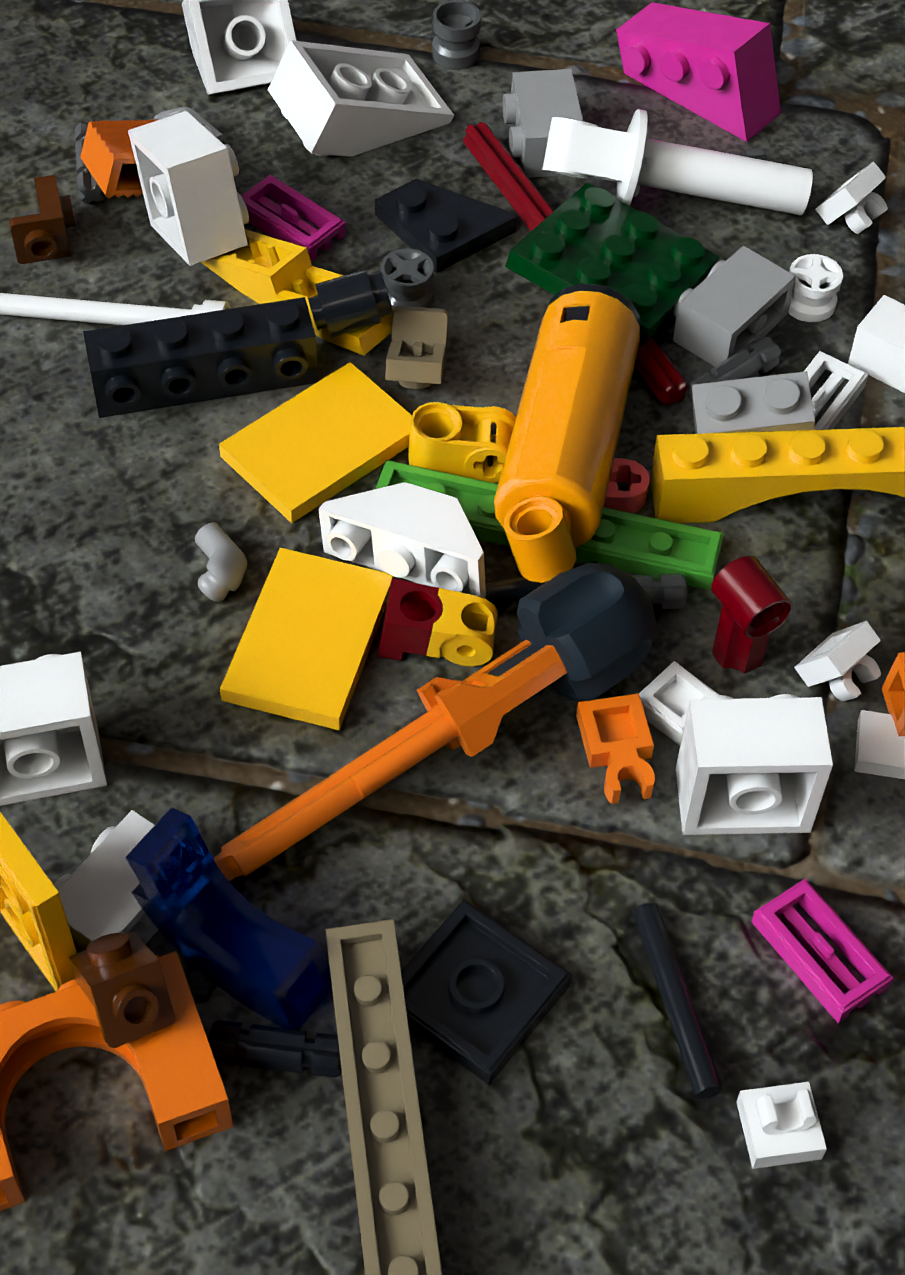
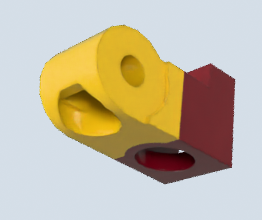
(437, 624)

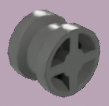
(408, 278)

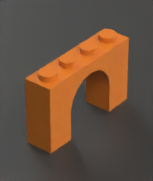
(171, 1062)

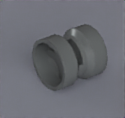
(456, 33)

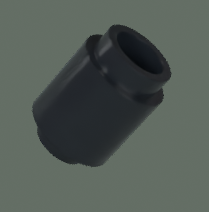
(350, 302)

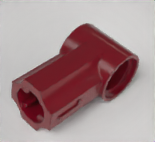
(750, 611)

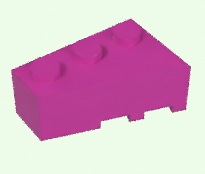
(706, 64)

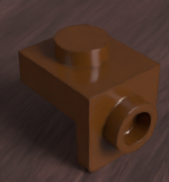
(44, 234)
(124, 987)

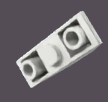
(407, 535)

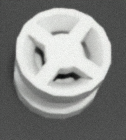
(814, 287)

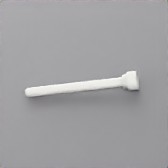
(95, 310)

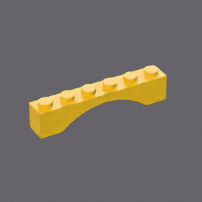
(720, 473)

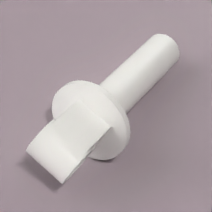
(636, 161)

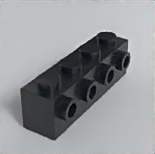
(202, 357)

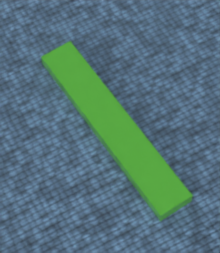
(622, 539)

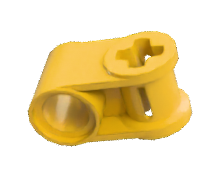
(459, 439)

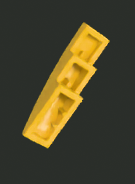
(281, 271)

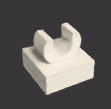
(855, 199)
(838, 657)
(781, 1125)

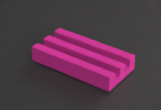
(283, 220)
(802, 963)

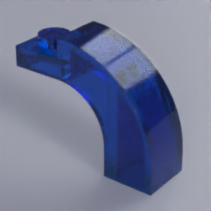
(220, 931)

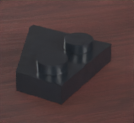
(442, 221)

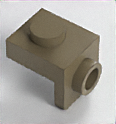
(417, 346)

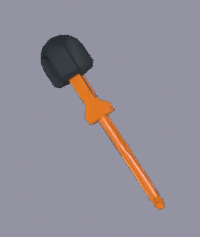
(575, 632)

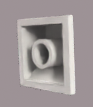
(237, 40)

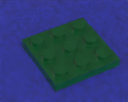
(613, 246)

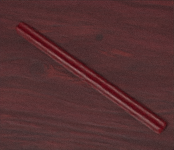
(533, 208)

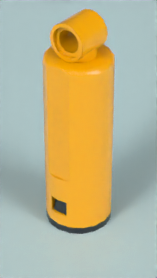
(567, 428)

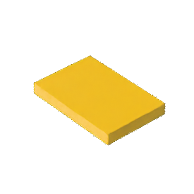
(319, 442)
(307, 639)
(34, 909)

